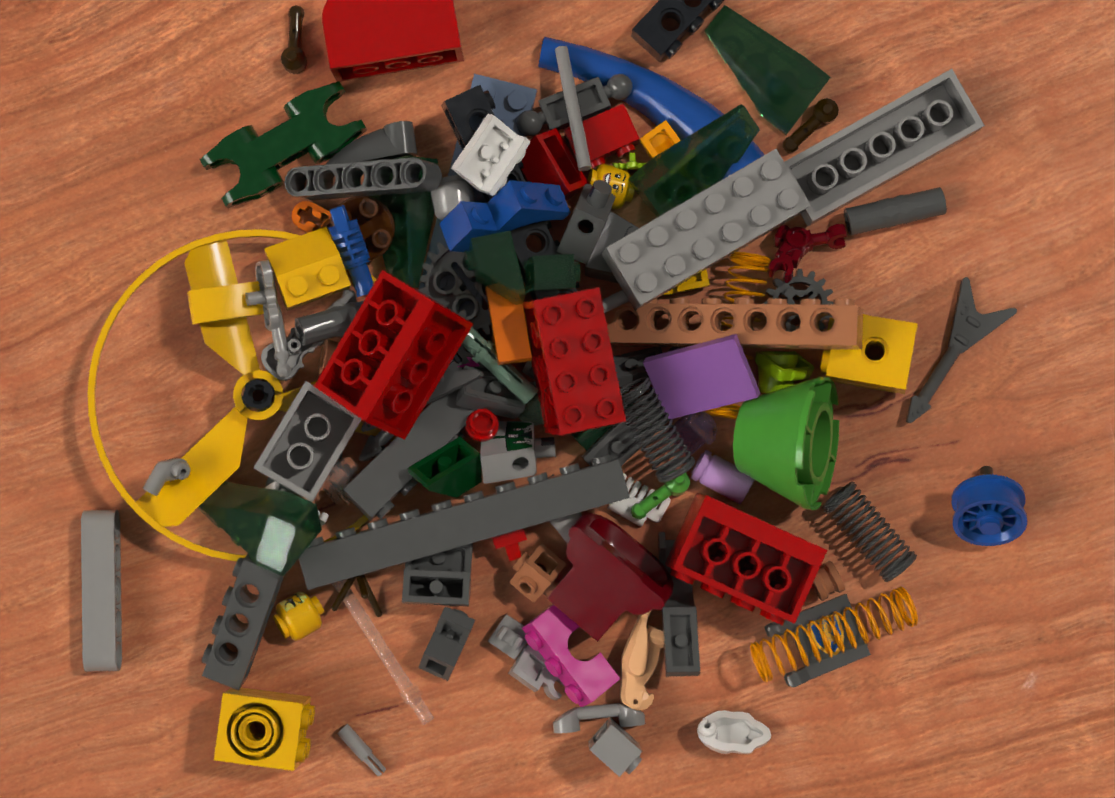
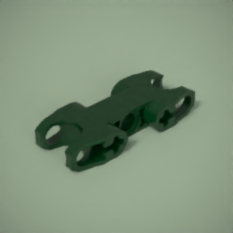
(264, 155)

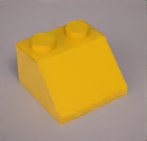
(307, 268)

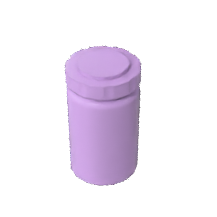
(721, 477)

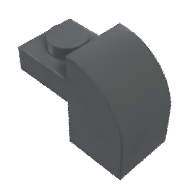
(446, 643)

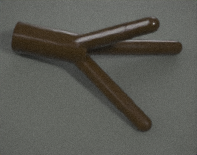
(366, 592)

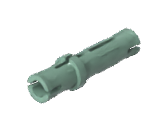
(507, 374)

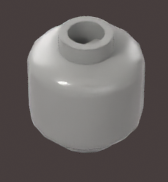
(449, 194)

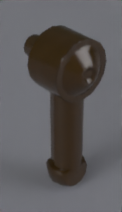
(293, 57)
(824, 113)

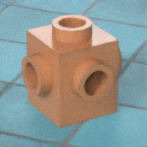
(537, 573)

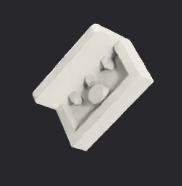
(490, 155)

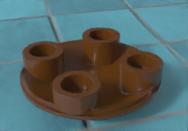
(374, 222)

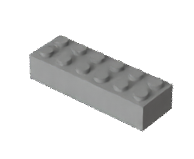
(884, 145)
(705, 229)

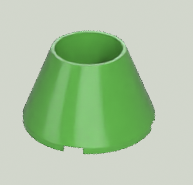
(790, 440)

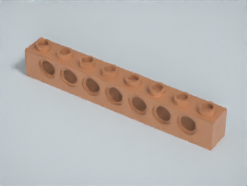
(843, 335)

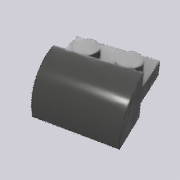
(439, 578)

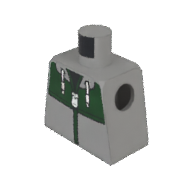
(514, 452)

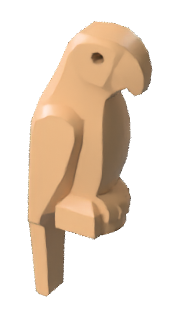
(639, 663)

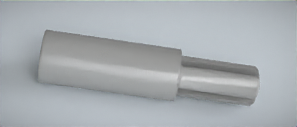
(360, 748)

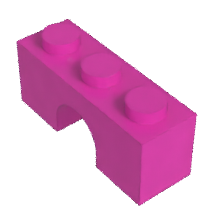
(582, 679)

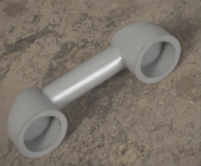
(569, 721)

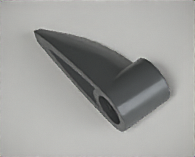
(383, 144)

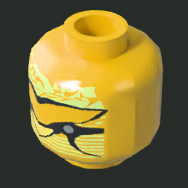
(298, 616)

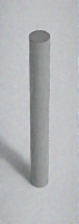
(573, 108)

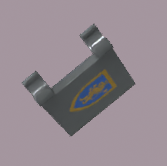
(827, 664)

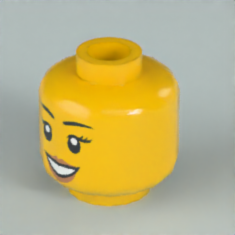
(617, 179)

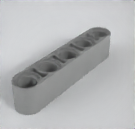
(101, 590)

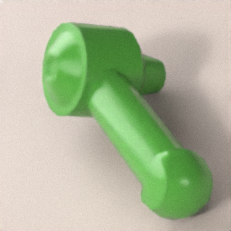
(673, 487)

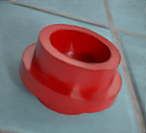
(482, 425)

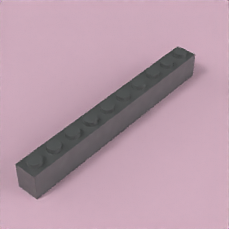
(464, 522)

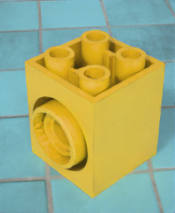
(886, 374)
(285, 721)

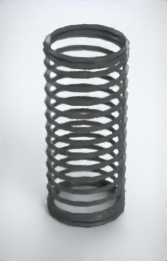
(629, 399)
(898, 565)

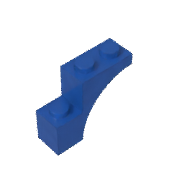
(512, 207)

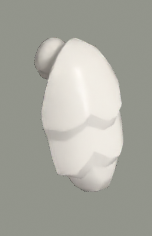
(732, 732)

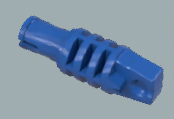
(352, 249)

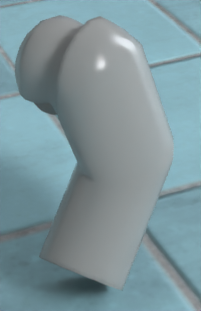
(166, 471)

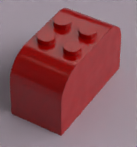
(389, 36)

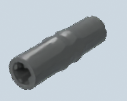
(895, 211)
(326, 324)

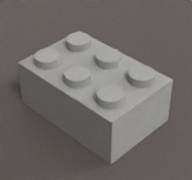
(307, 442)

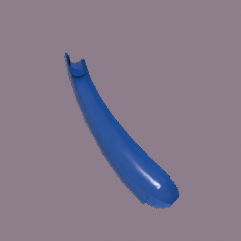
(651, 92)

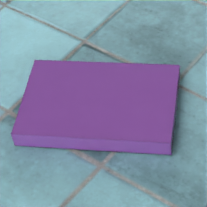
(702, 377)

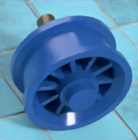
(989, 509)

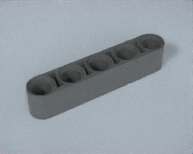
(375, 179)

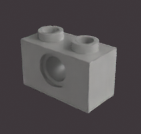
(615, 748)

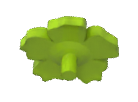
(631, 165)

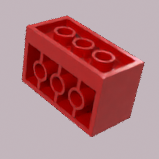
(393, 355)
(573, 362)
(764, 549)

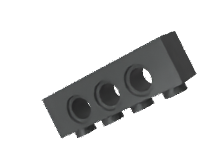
(222, 663)

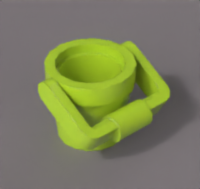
(781, 369)

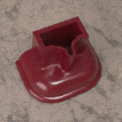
(608, 576)

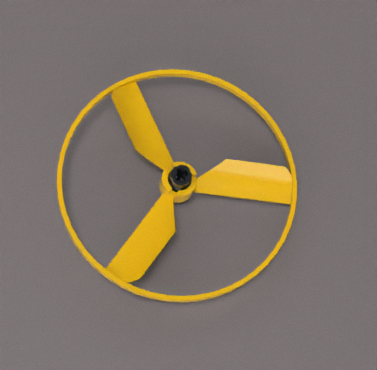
(221, 448)

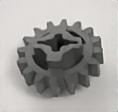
(788, 292)

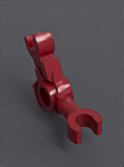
(798, 242)

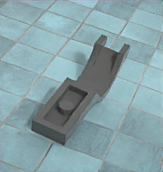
(679, 623)

